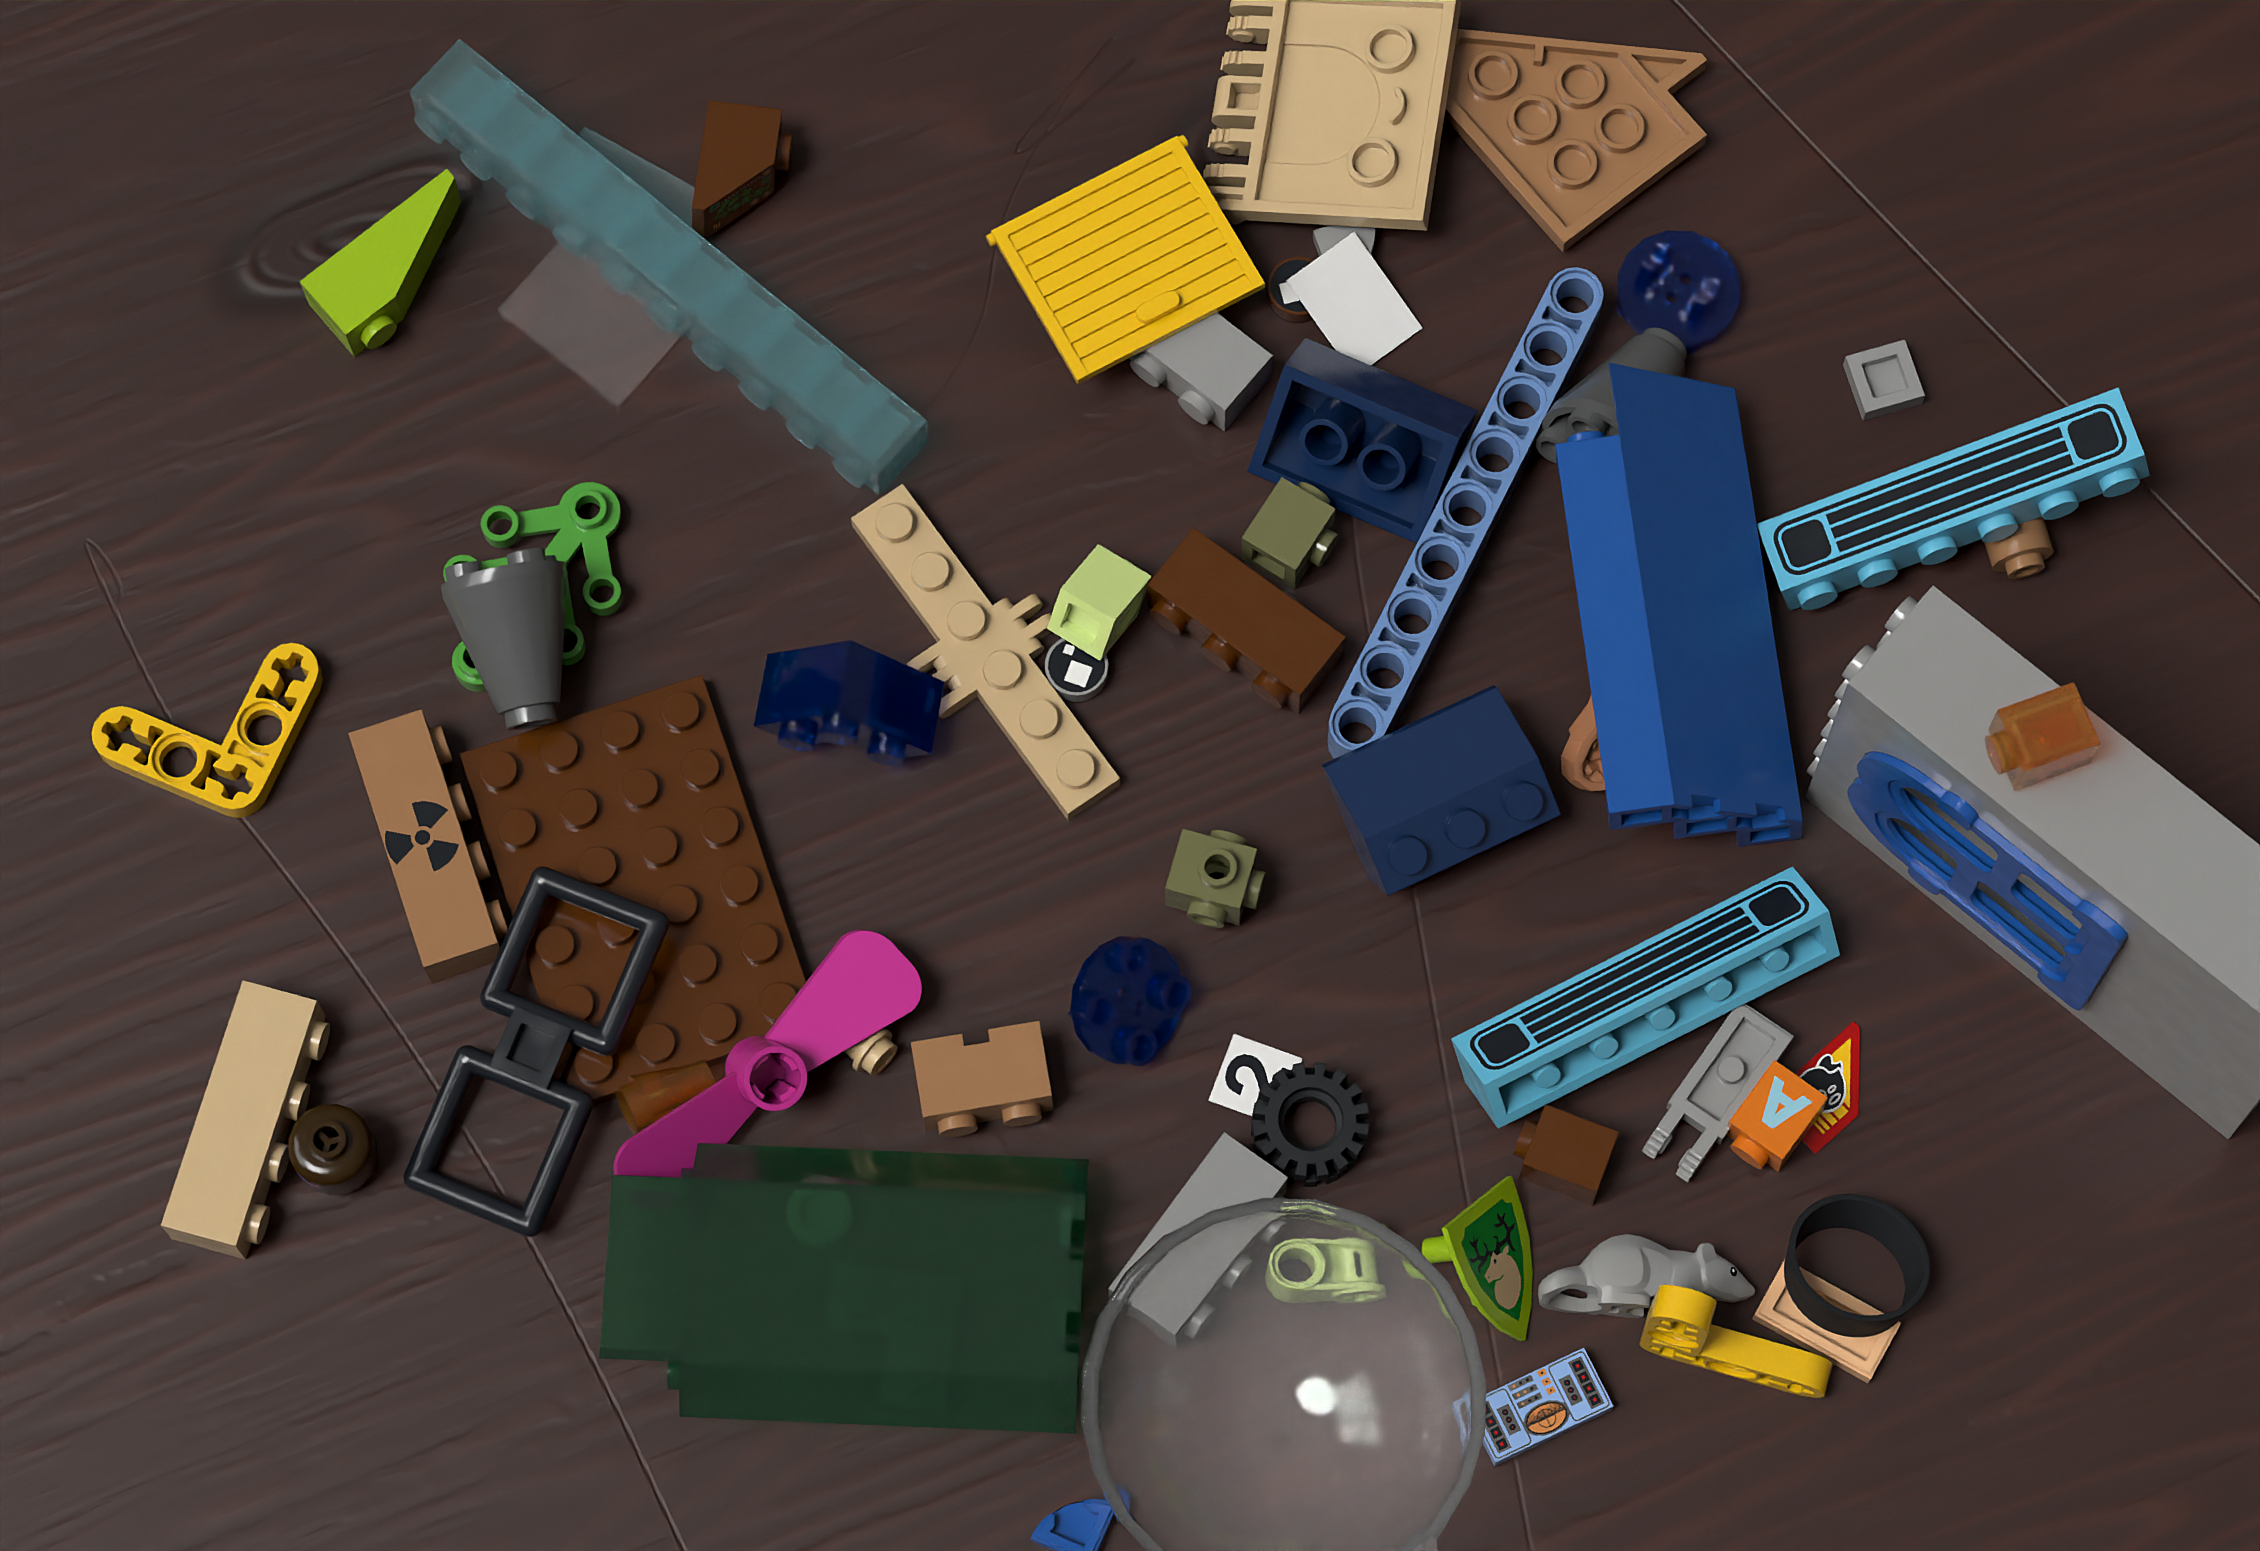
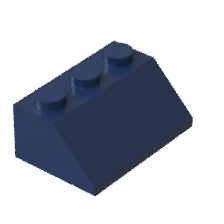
(1362, 438)
(1440, 790)

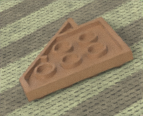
(1571, 121)

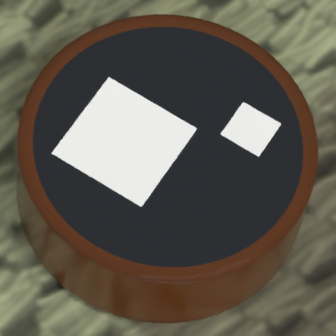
(1280, 294)

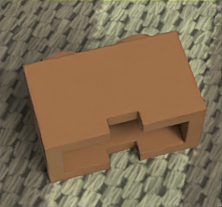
(982, 1080)

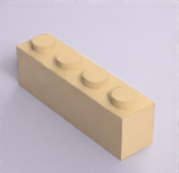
(245, 1120)

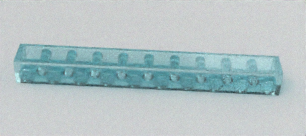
(669, 267)

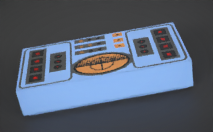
(1543, 1406)

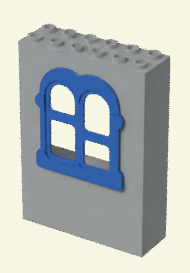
(2089, 883)

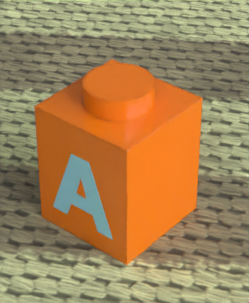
(1774, 1118)

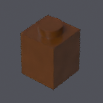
(1565, 1153)

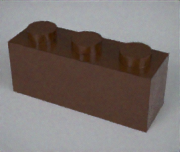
(1244, 622)

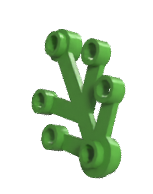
(571, 535)

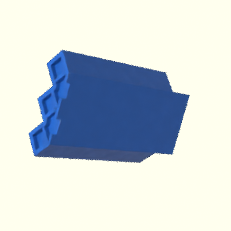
(1678, 615)

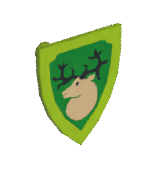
(1491, 1257)

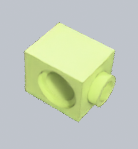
(1099, 602)

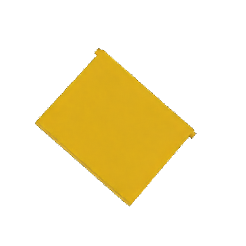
(1127, 259)

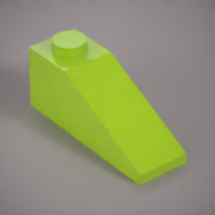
(376, 276)

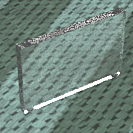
(589, 325)

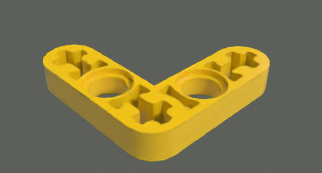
(235, 754)
(1682, 1330)

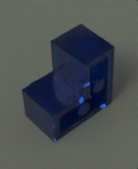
(849, 698)

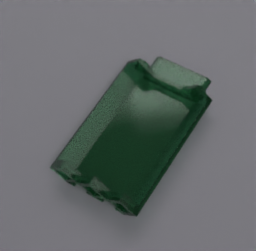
(855, 1286)

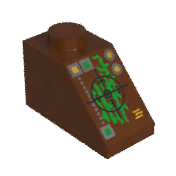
(737, 162)

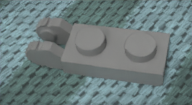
(1719, 1084)

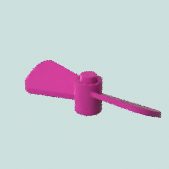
(846, 999)

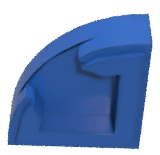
(1075, 1527)

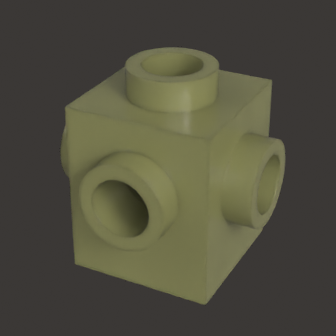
(1214, 878)

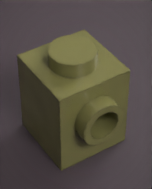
(1290, 532)

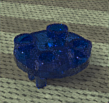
(1654, 273)
(1146, 977)

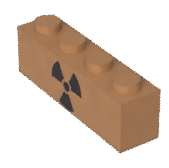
(427, 845)

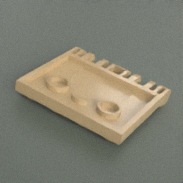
(1334, 111)

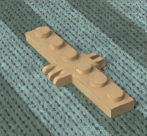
(985, 652)

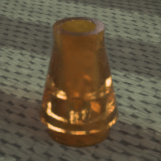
(661, 1091)

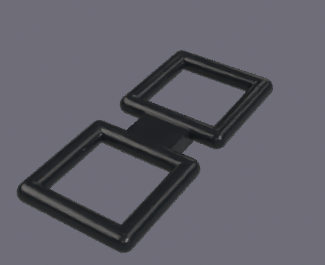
(536, 1051)

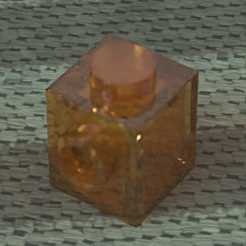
(2041, 737)

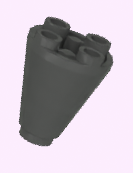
(1591, 402)
(513, 631)

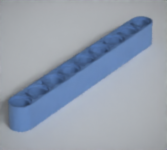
(1471, 488)

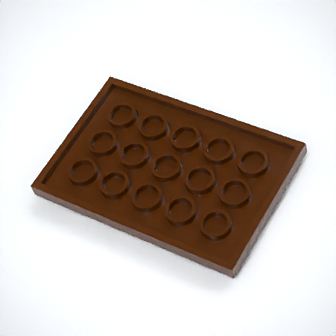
(656, 814)

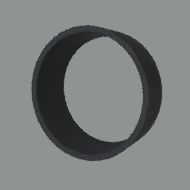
(1882, 1224)

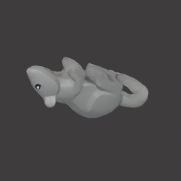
(1626, 1273)

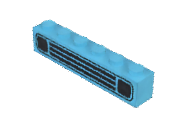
(1954, 501)
(1646, 997)

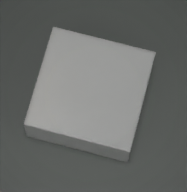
(1883, 380)

